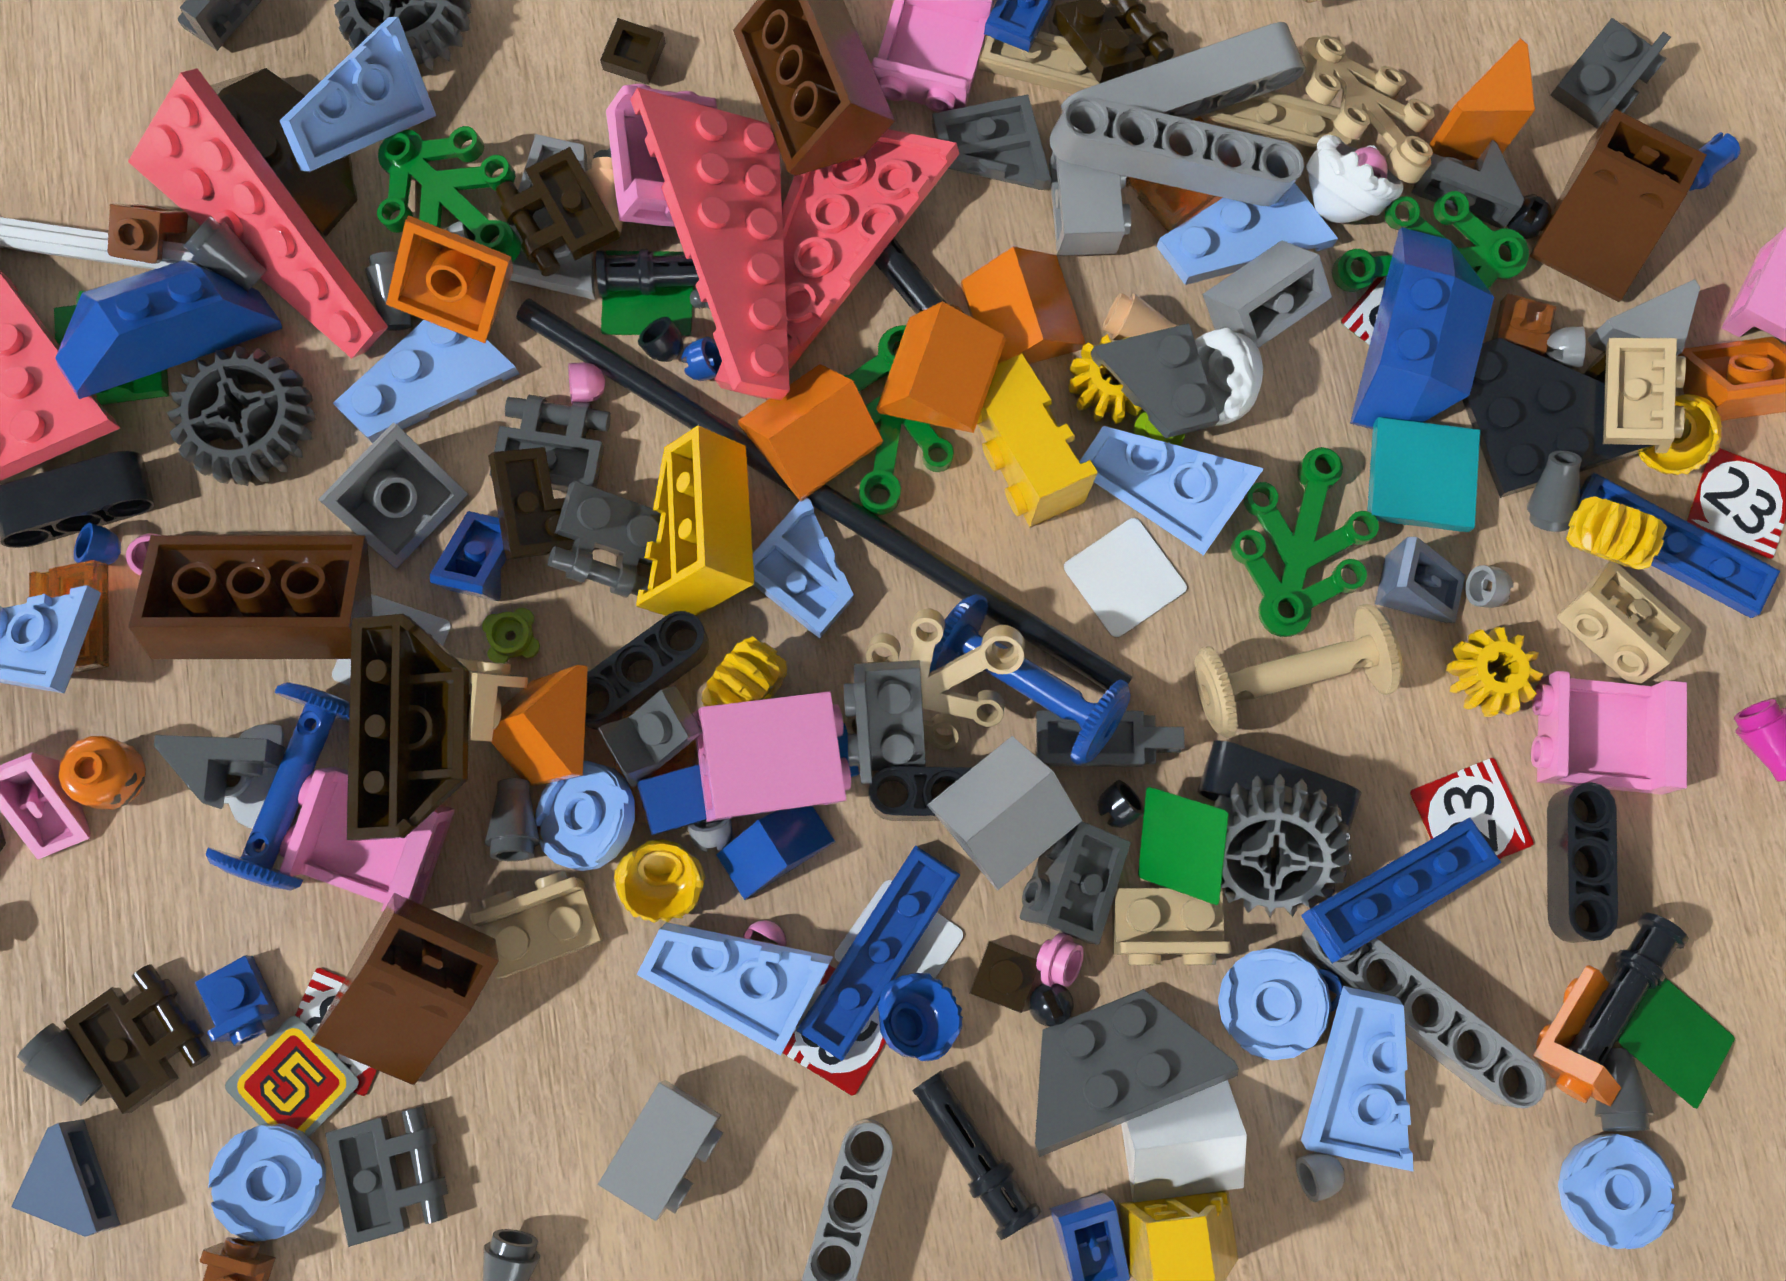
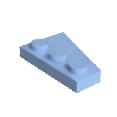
(360, 100)
(1237, 232)
(421, 376)
(1171, 484)
(45, 638)
(736, 980)
(1360, 1088)

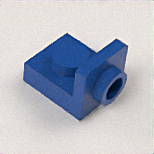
(237, 1001)

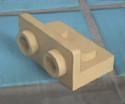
(1642, 392)
(1625, 624)
(483, 699)
(1167, 923)
(538, 924)

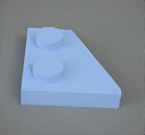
(801, 572)

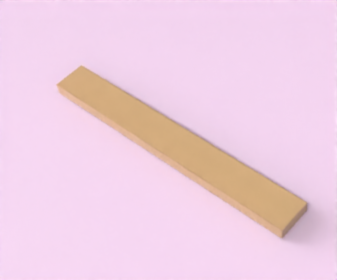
(1272, 115)

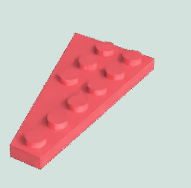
(214, 170)
(728, 217)
(843, 221)
(36, 401)

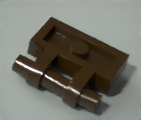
(1101, 38)
(572, 205)
(122, 1047)

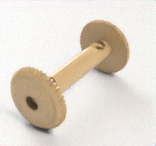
(1373, 650)

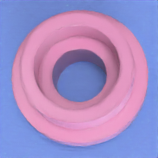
(1059, 960)

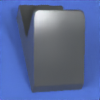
(1488, 186)
(651, 735)
(206, 760)

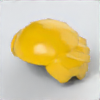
(1698, 442)
(659, 881)

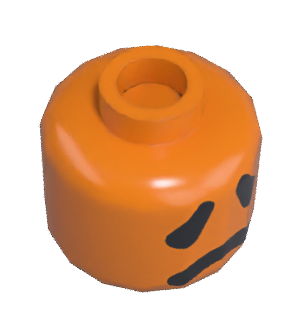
(102, 772)

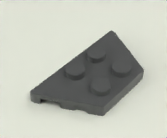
(1119, 1067)

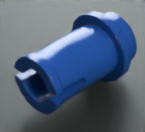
(1719, 153)

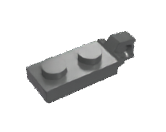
(1131, 744)

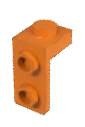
(1575, 1073)

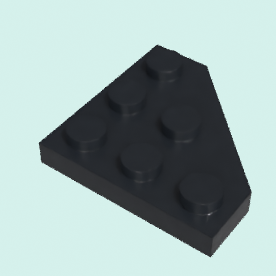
(1532, 409)

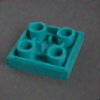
(1424, 474)

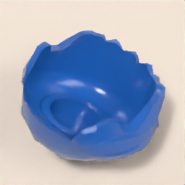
(919, 1016)

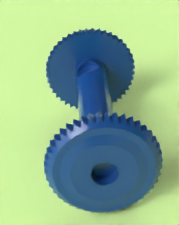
(1095, 719)
(283, 794)

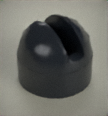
(1542, 217)
(661, 340)
(1121, 804)
(1040, 1010)

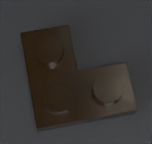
(526, 503)

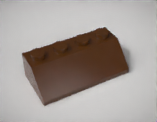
(813, 81)
(251, 596)

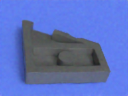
(996, 141)
(1162, 377)

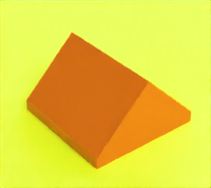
(1490, 109)
(448, 279)
(1027, 302)
(942, 369)
(1739, 376)
(813, 430)
(545, 727)

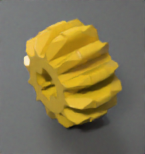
(1096, 390)
(1616, 532)
(1506, 658)
(746, 674)

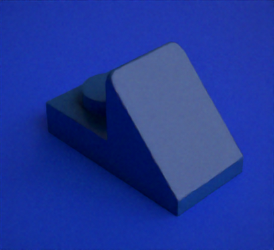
(472, 558)

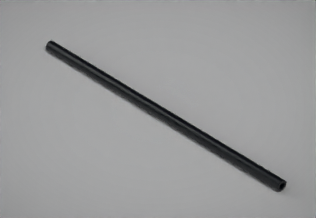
(825, 498)

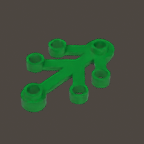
(407, 157)
(1483, 255)
(883, 472)
(1299, 549)

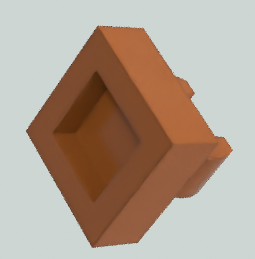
(1524, 323)

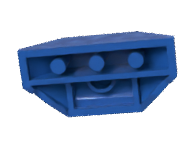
(156, 325)
(1423, 333)

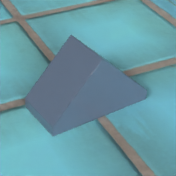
(1420, 582)
(67, 1183)

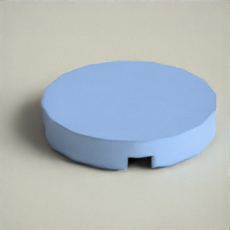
(586, 817)
(1274, 1003)
(267, 1182)
(1616, 1191)

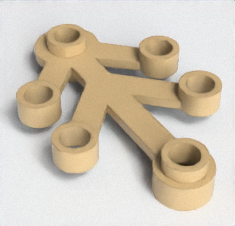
(1360, 105)
(938, 681)

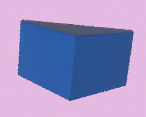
(773, 848)
(1091, 1239)

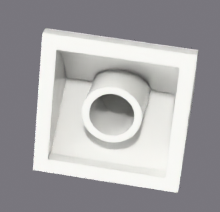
(1187, 1147)

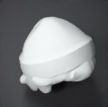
(1342, 188)
(1232, 371)

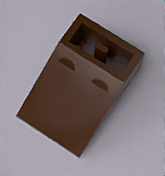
(1617, 204)
(407, 990)

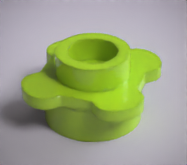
(499, 625)

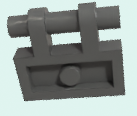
(568, 456)
(610, 524)
(369, 1177)

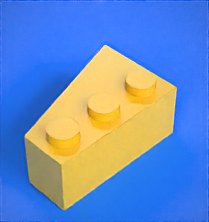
(1031, 446)
(703, 526)
(1180, 1238)

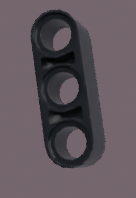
(70, 496)
(650, 646)
(1239, 764)
(918, 784)
(1598, 842)

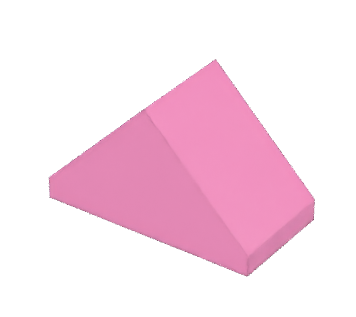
(39, 806)

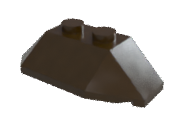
(258, 105)
(402, 727)

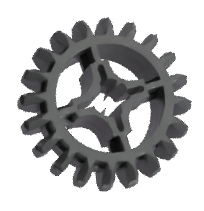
(427, 24)
(214, 409)
(1303, 862)

